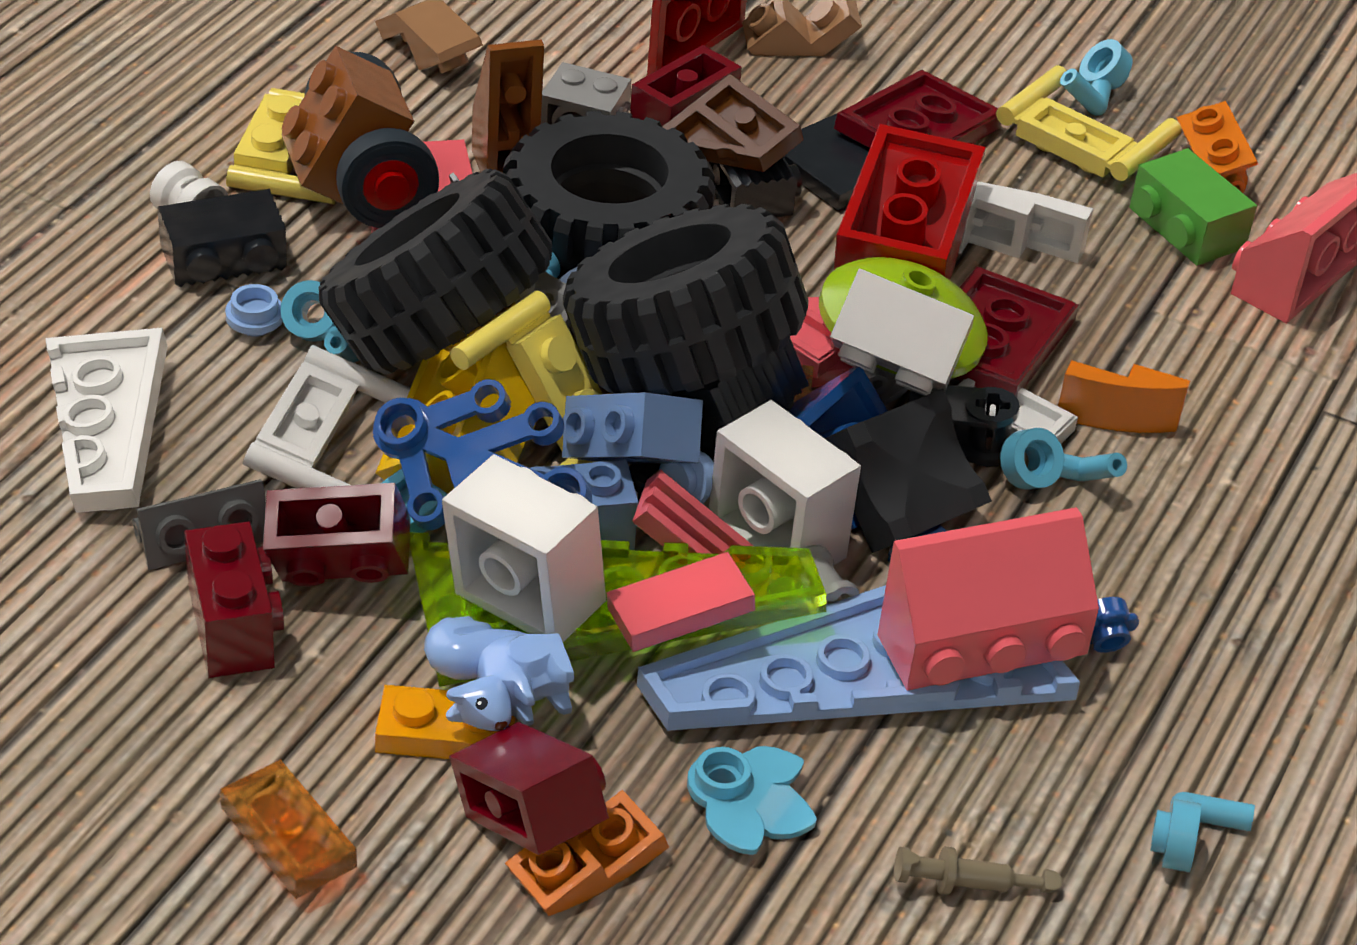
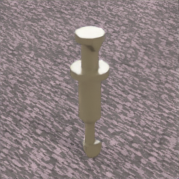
(968, 873)

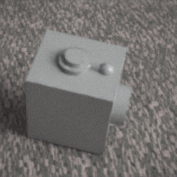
(582, 90)

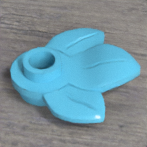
(750, 796)

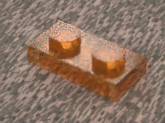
(288, 828)

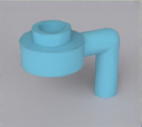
(1101, 70)
(294, 316)
(1049, 462)
(1177, 830)

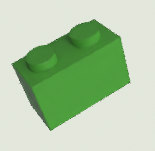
(1192, 206)

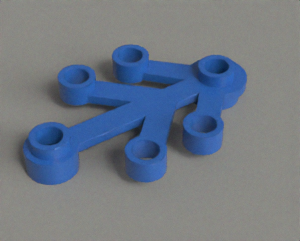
(465, 452)

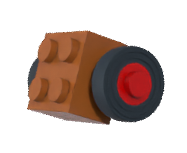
(355, 139)

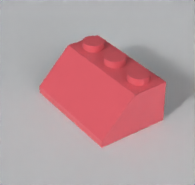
(1300, 252)
(989, 599)

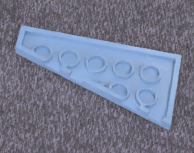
(821, 670)

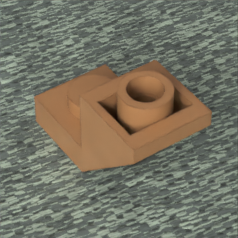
(783, 30)
(433, 34)

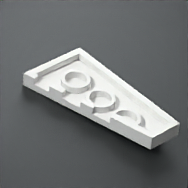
(107, 412)

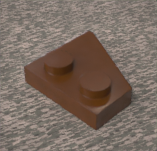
(737, 127)

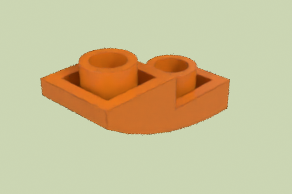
(1137, 403)
(590, 859)

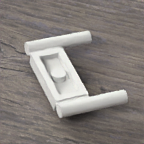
(310, 415)

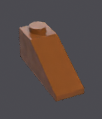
(506, 100)

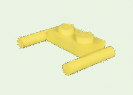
(1076, 136)
(262, 156)
(540, 351)

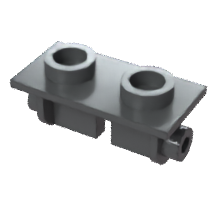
(163, 524)

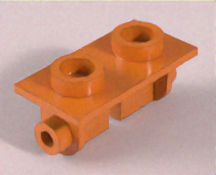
(1219, 142)

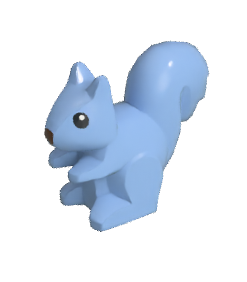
(508, 669)

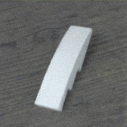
(1018, 219)

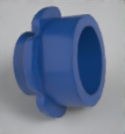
(1113, 625)

